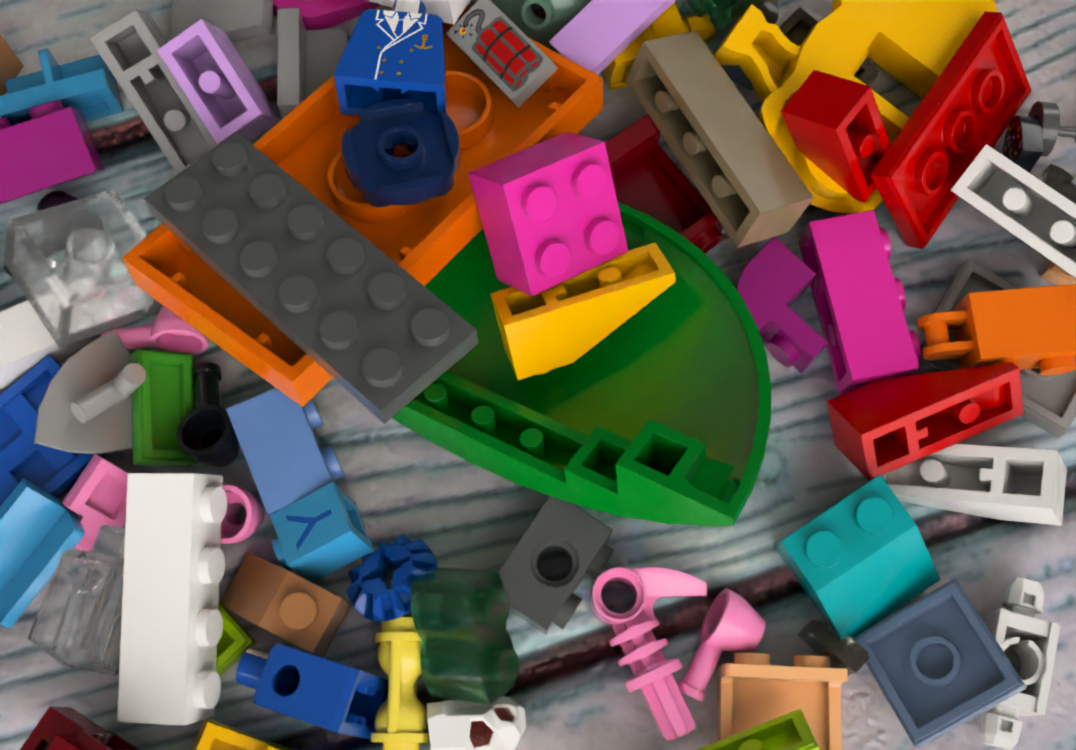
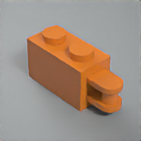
(1006, 326)

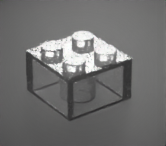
(74, 266)

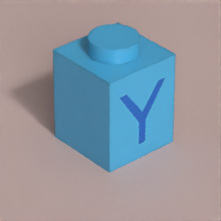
(320, 533)

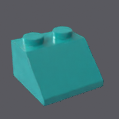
(860, 559)

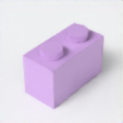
(218, 83)

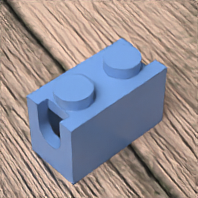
(283, 448)

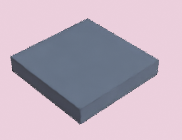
(938, 664)

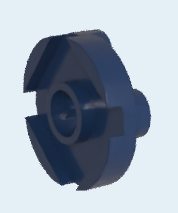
(407, 179)

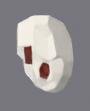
(475, 724)

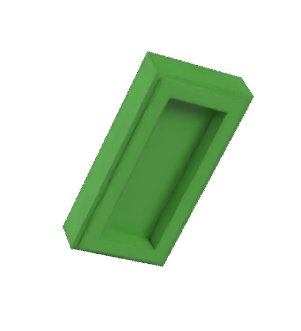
(161, 406)

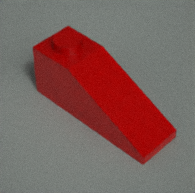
(920, 414)

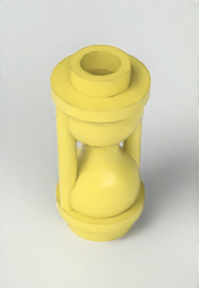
(401, 717)

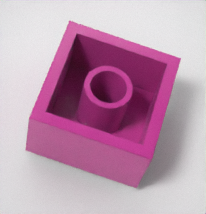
(549, 212)

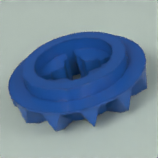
(368, 591)

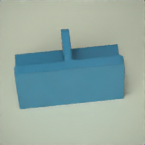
(77, 84)

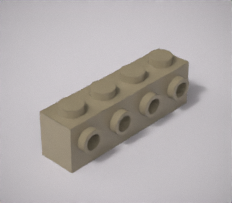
(718, 138)

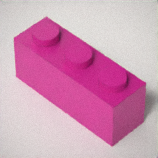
(859, 300)

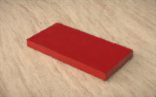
(949, 129)

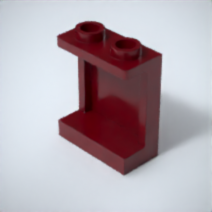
(654, 185)

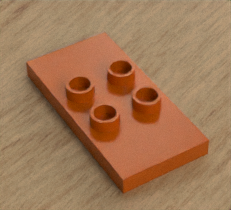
(415, 236)

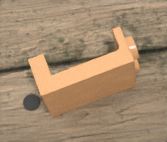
(758, 692)

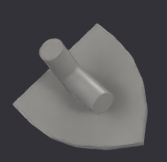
(90, 400)

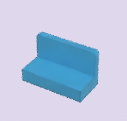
(32, 540)

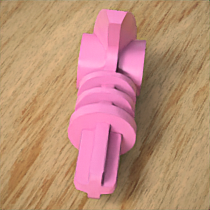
(641, 648)

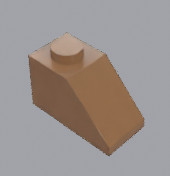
(285, 604)

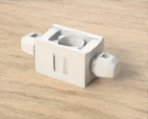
(1037, 655)

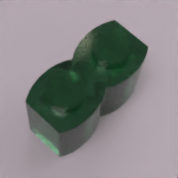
(464, 634)

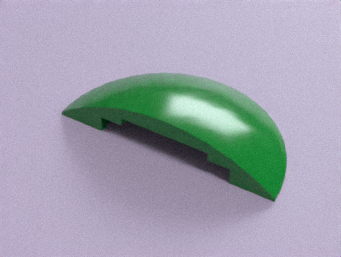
(644, 425)

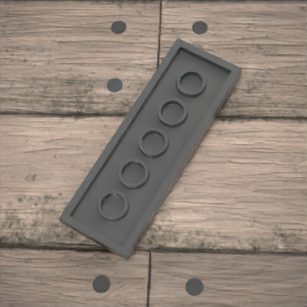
(313, 276)

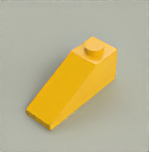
(578, 313)

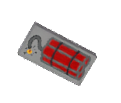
(502, 51)

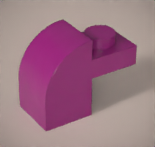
(769, 288)

